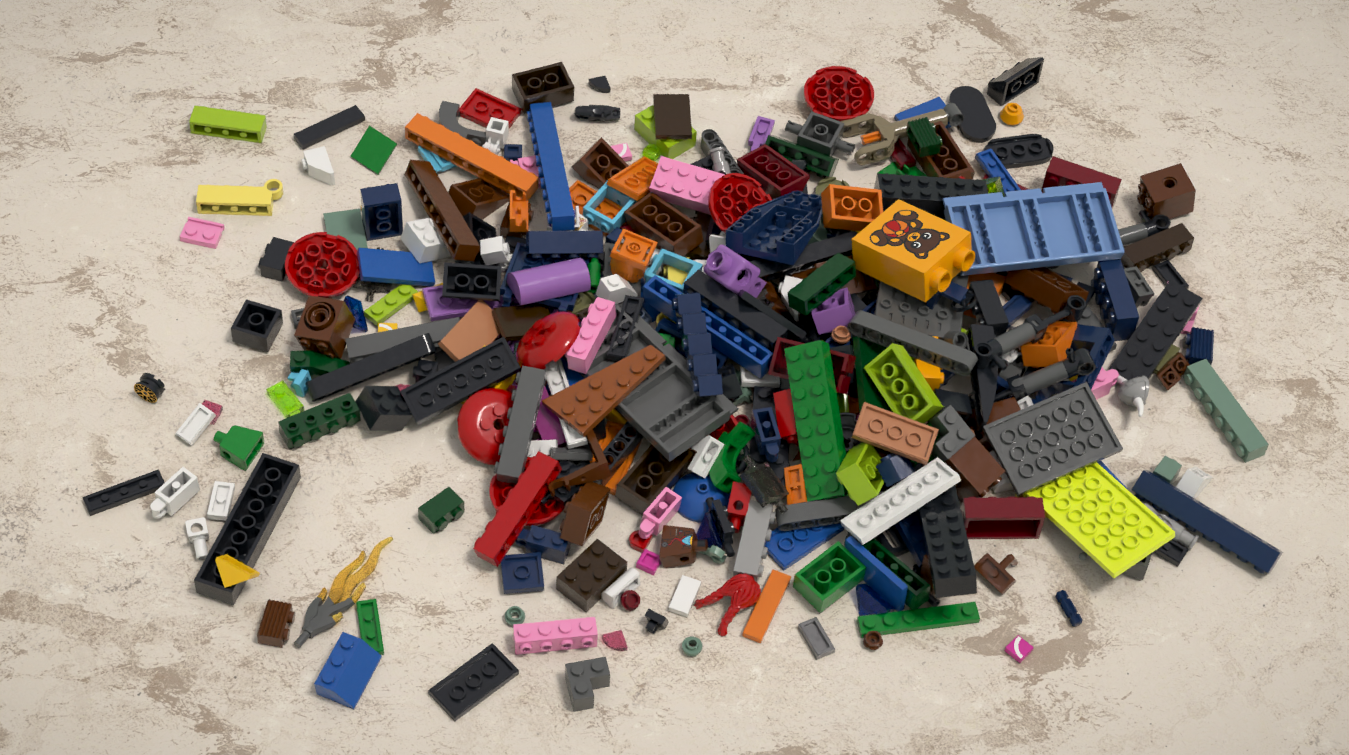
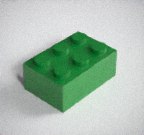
(829, 577)

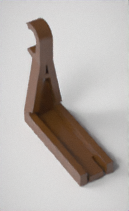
(589, 473)

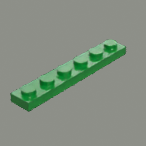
(919, 619)

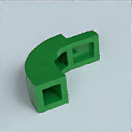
(724, 468)

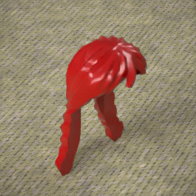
(743, 593)

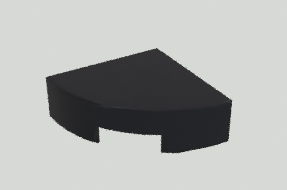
(600, 83)

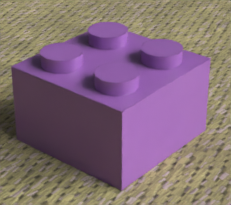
(834, 312)

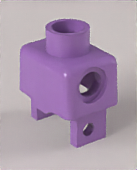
(730, 269)

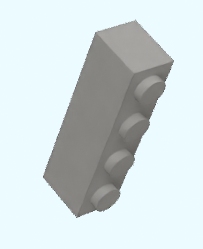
(754, 539)

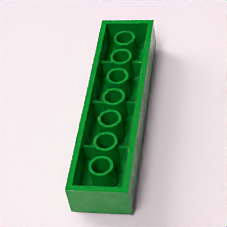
(816, 418)

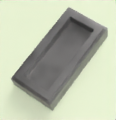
(816, 638)

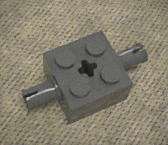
(821, 134)

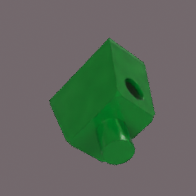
(240, 445)

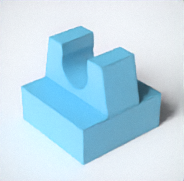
(299, 380)

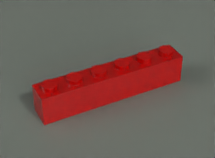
(517, 509)

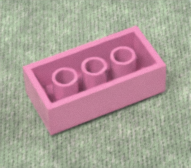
(683, 184)

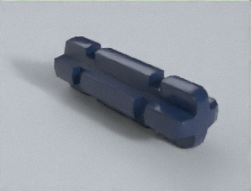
(1069, 608)

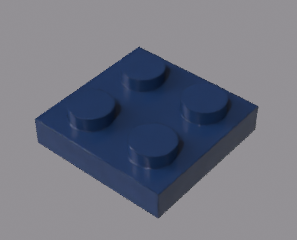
(522, 573)

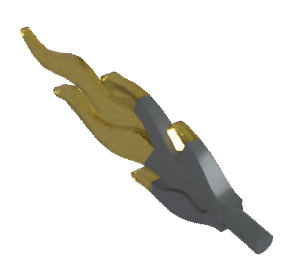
(340, 598)

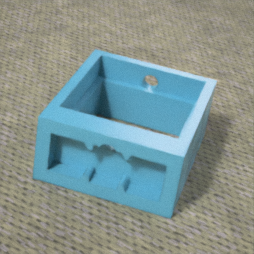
(601, 221)
(675, 261)

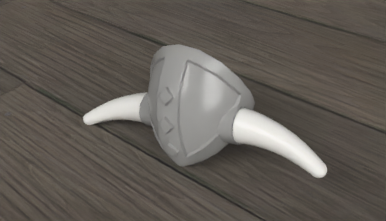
(1134, 392)

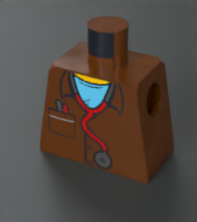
(680, 546)

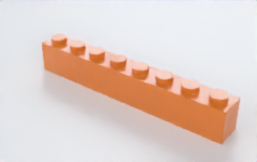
(470, 156)

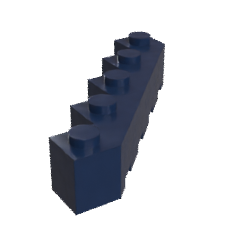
(697, 344)

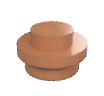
(841, 334)

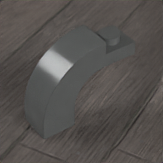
(449, 116)

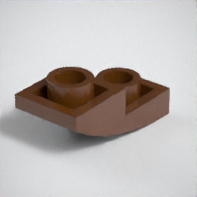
(1172, 371)

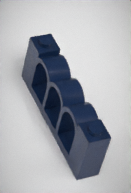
(1098, 343)

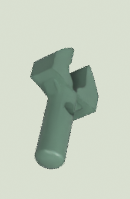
(716, 554)

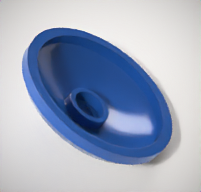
(693, 501)

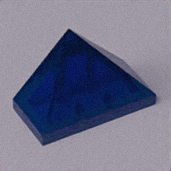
(356, 309)
(708, 531)
(870, 601)

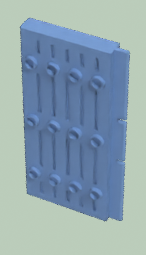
(1037, 228)

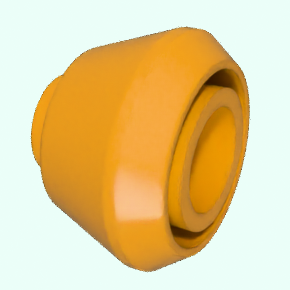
(1012, 114)

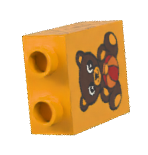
(912, 250)

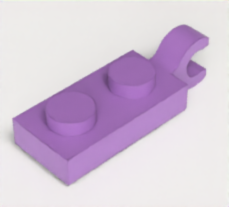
(760, 132)

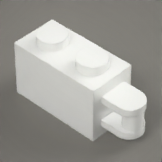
(174, 493)

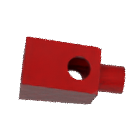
(738, 505)

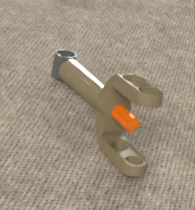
(889, 133)

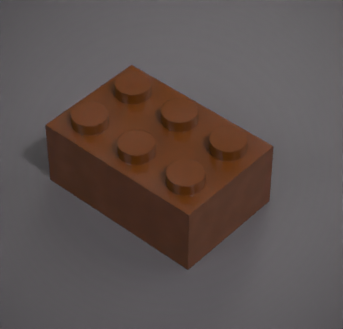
(584, 513)

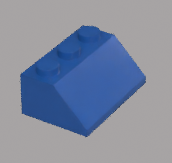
(347, 671)

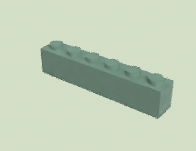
(1225, 411)

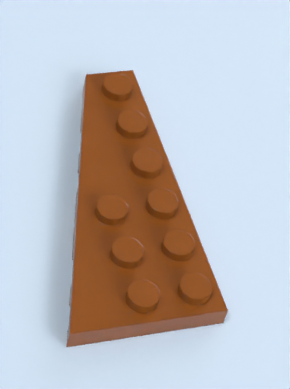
(596, 396)

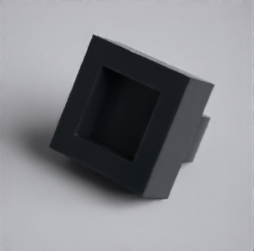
(655, 620)

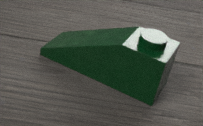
(314, 362)

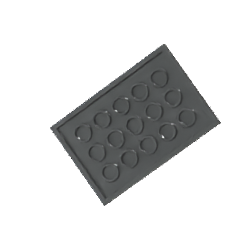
(1052, 439)

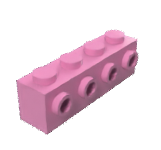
(591, 335)
(555, 635)

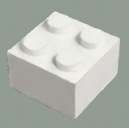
(424, 241)

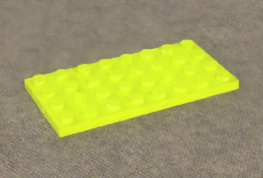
(1103, 518)

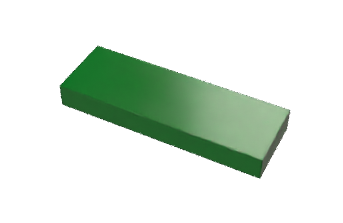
(370, 624)

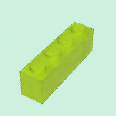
(228, 124)

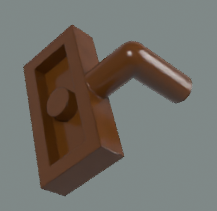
(995, 572)

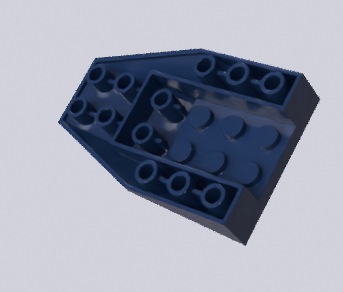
(777, 228)

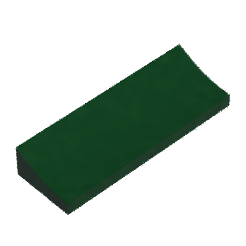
(867, 391)

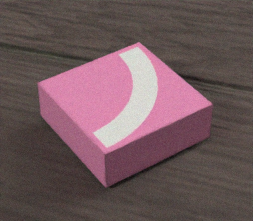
(623, 151)

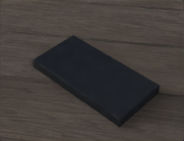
(473, 682)

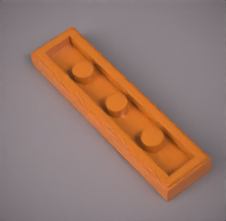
(766, 606)

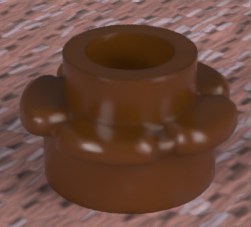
(875, 636)

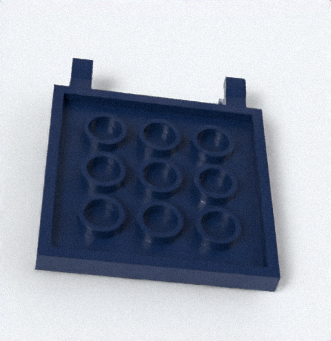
(522, 261)

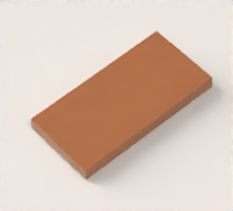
(471, 332)
(895, 433)

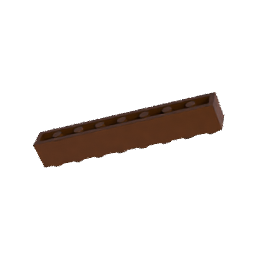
(442, 210)

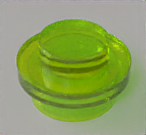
(652, 152)

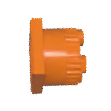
(631, 255)

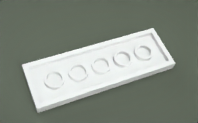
(900, 500)

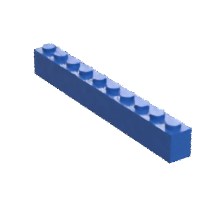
(551, 169)

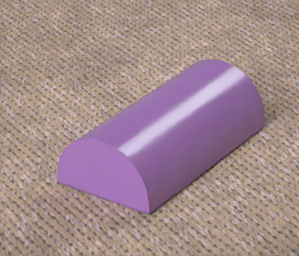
(549, 281)

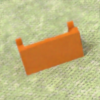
(518, 212)
(795, 484)

